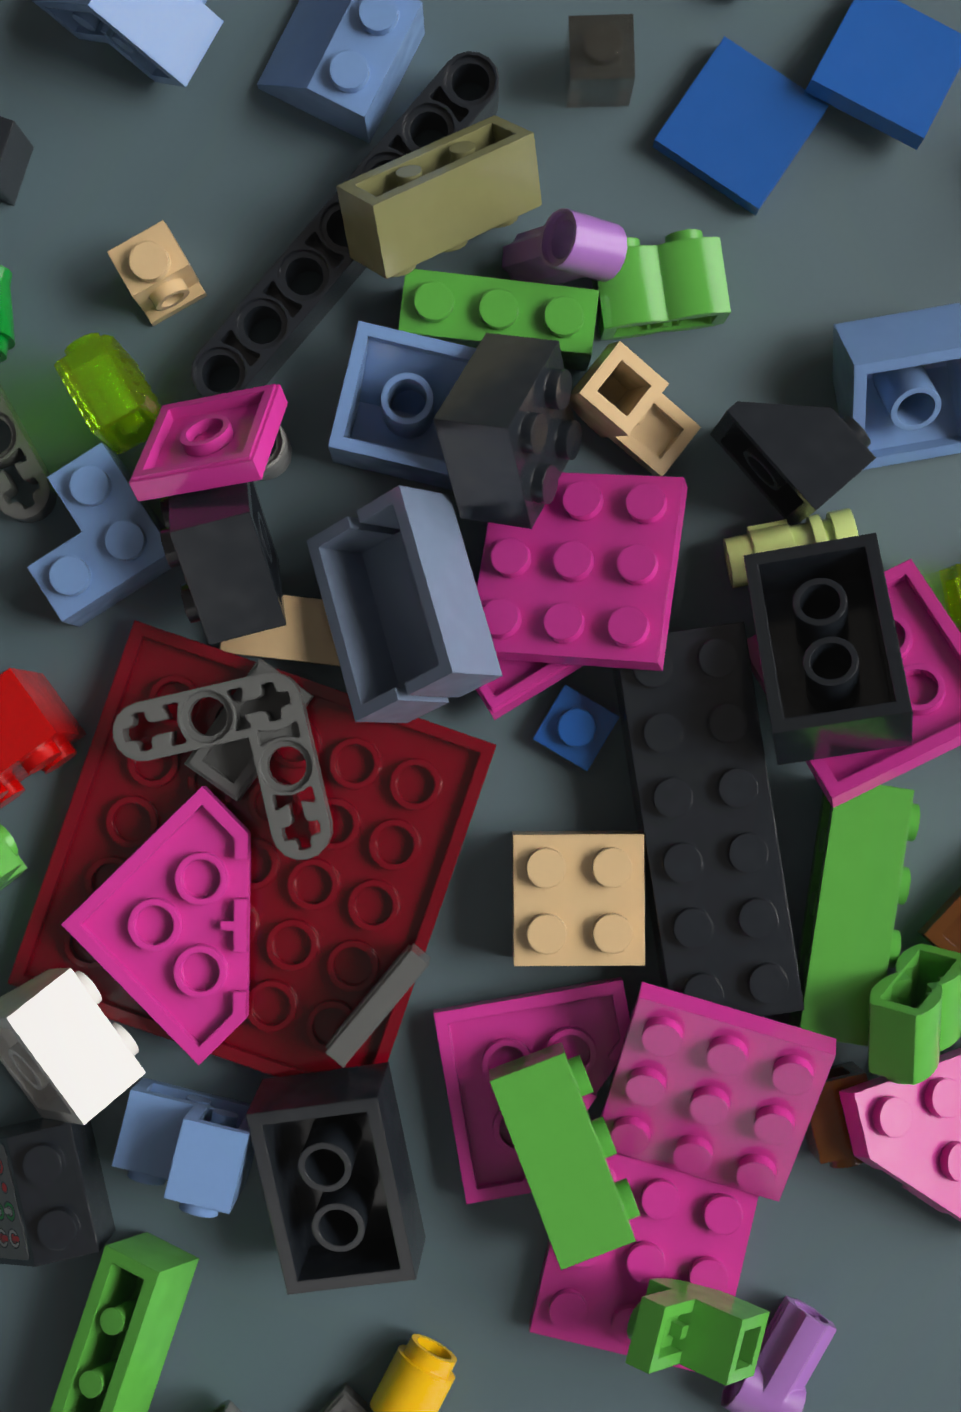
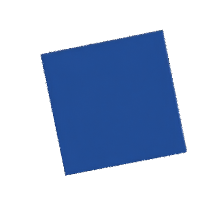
(889, 68)
(740, 125)

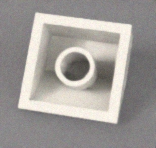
(65, 1046)

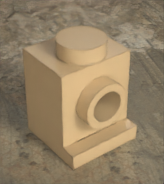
(157, 273)

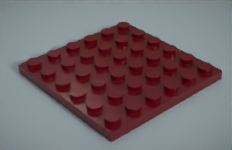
(316, 924)

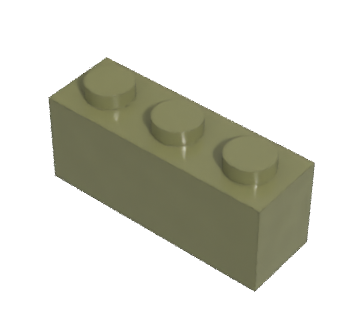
(440, 196)

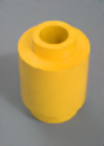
(416, 1377)

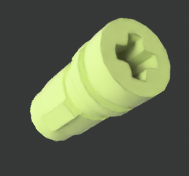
(780, 535)

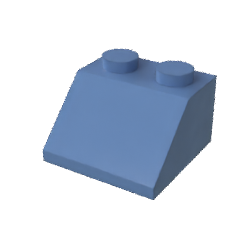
(345, 59)
(902, 382)
(390, 403)

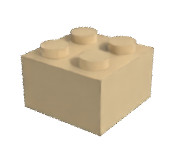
(578, 898)

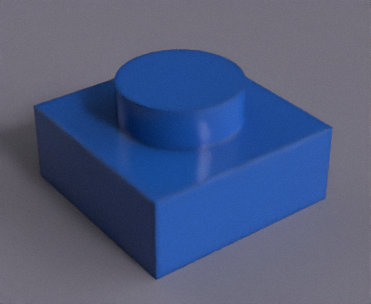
(575, 727)

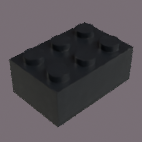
(829, 649)
(337, 1178)

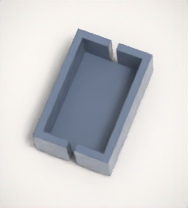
(403, 606)

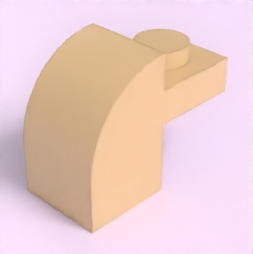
(625, 402)

